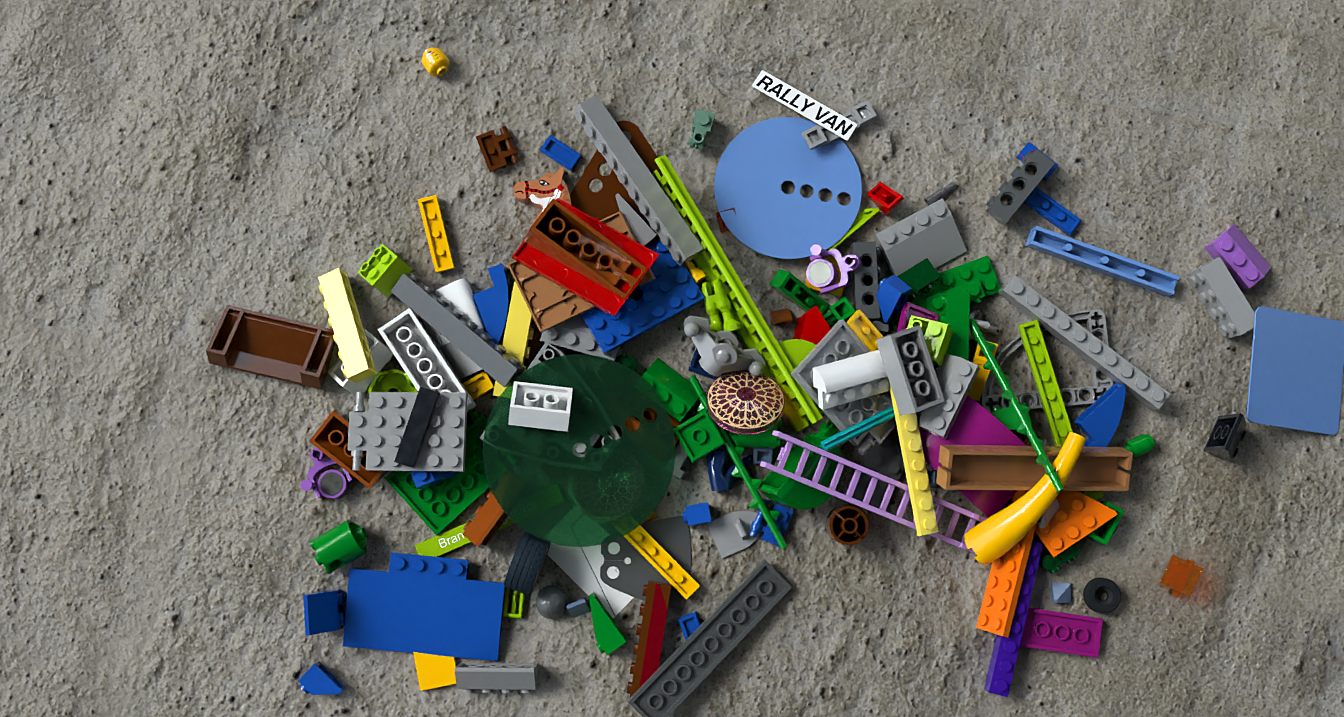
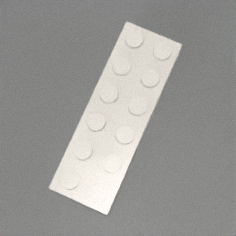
(421, 355)

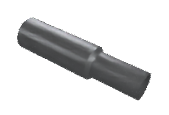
(940, 193)

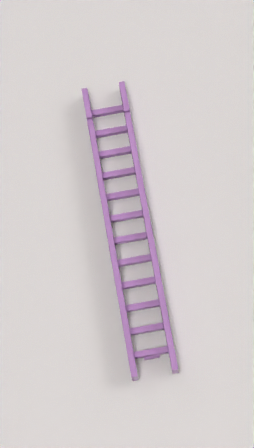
(784, 453)

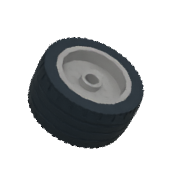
(527, 564)

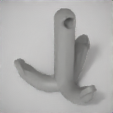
(983, 325)

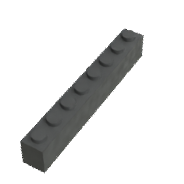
(457, 329)

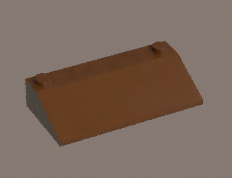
(272, 347)

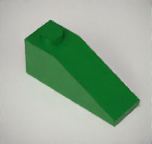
(796, 291)
(606, 630)

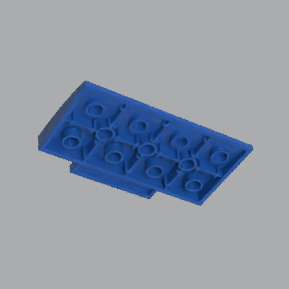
(424, 608)

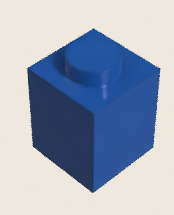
(697, 515)

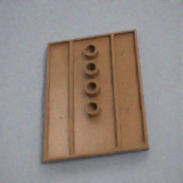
(552, 303)

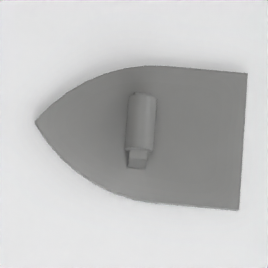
(733, 531)

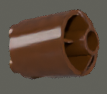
(853, 532)

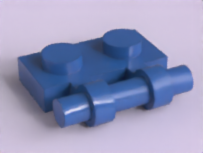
(782, 521)

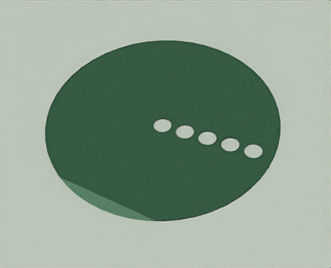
(588, 496)

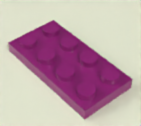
(1062, 632)

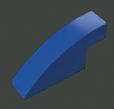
(495, 303)
(1102, 417)

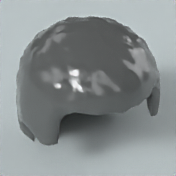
(551, 602)

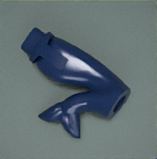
(716, 463)

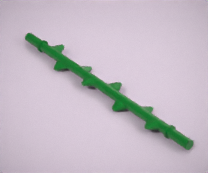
(1020, 410)
(741, 471)

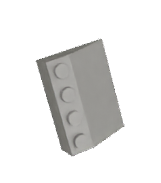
(922, 235)
(575, 337)

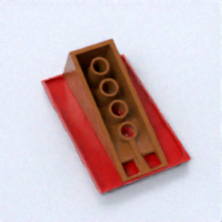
(584, 256)

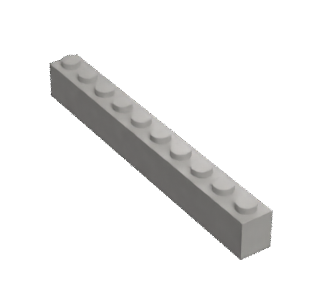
(638, 180)
(1084, 343)

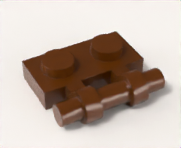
(492, 151)

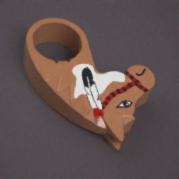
(543, 190)

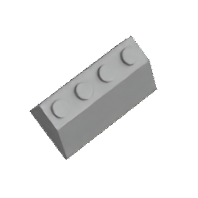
(955, 381)
(496, 676)

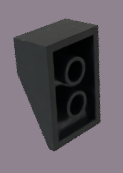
(1226, 436)

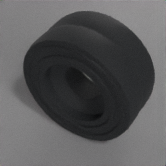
(1113, 595)

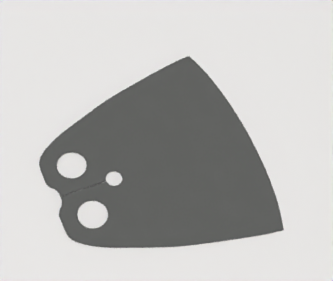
(672, 536)

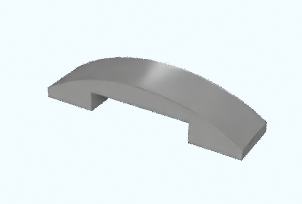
(820, 136)

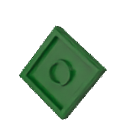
(699, 435)

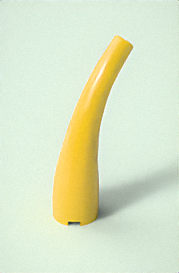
(1010, 525)

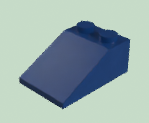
(323, 611)

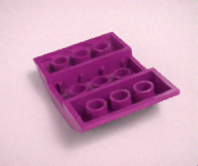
(973, 427)

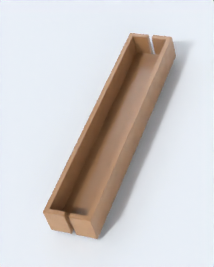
(1016, 468)

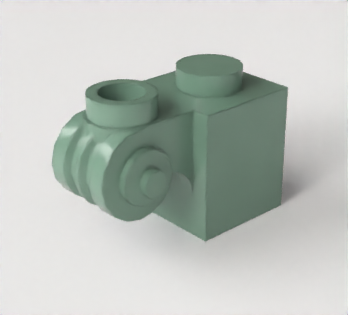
(701, 128)

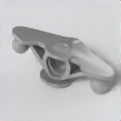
(720, 350)

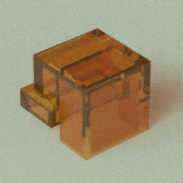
(1179, 576)

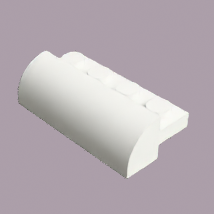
(850, 379)

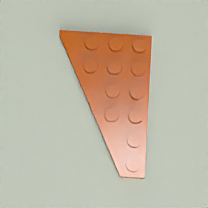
(1072, 522)

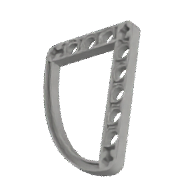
(1098, 384)

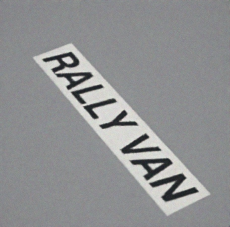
(804, 105)

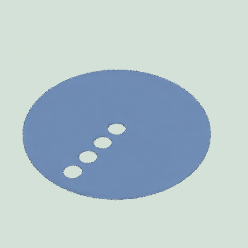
(765, 216)

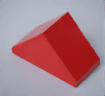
(884, 198)

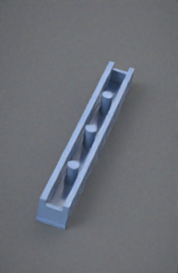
(1102, 261)

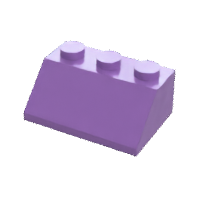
(1239, 257)

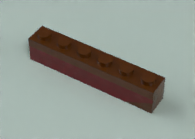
(650, 632)

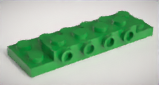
(970, 277)

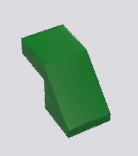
(839, 311)

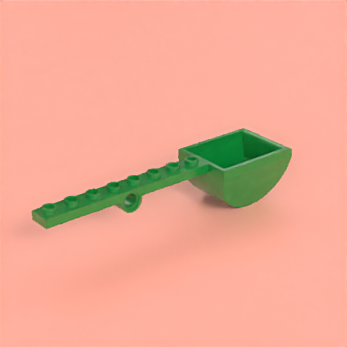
(796, 494)

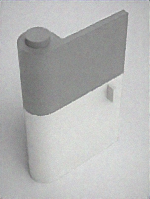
(460, 297)

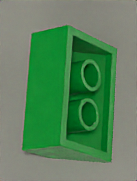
(672, 389)

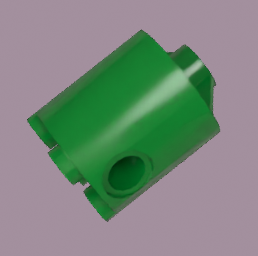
(762, 439)
(340, 545)

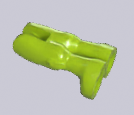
(718, 302)

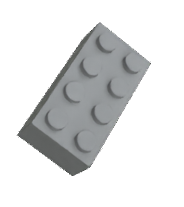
(1222, 298)
(910, 370)

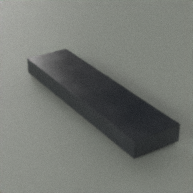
(417, 427)

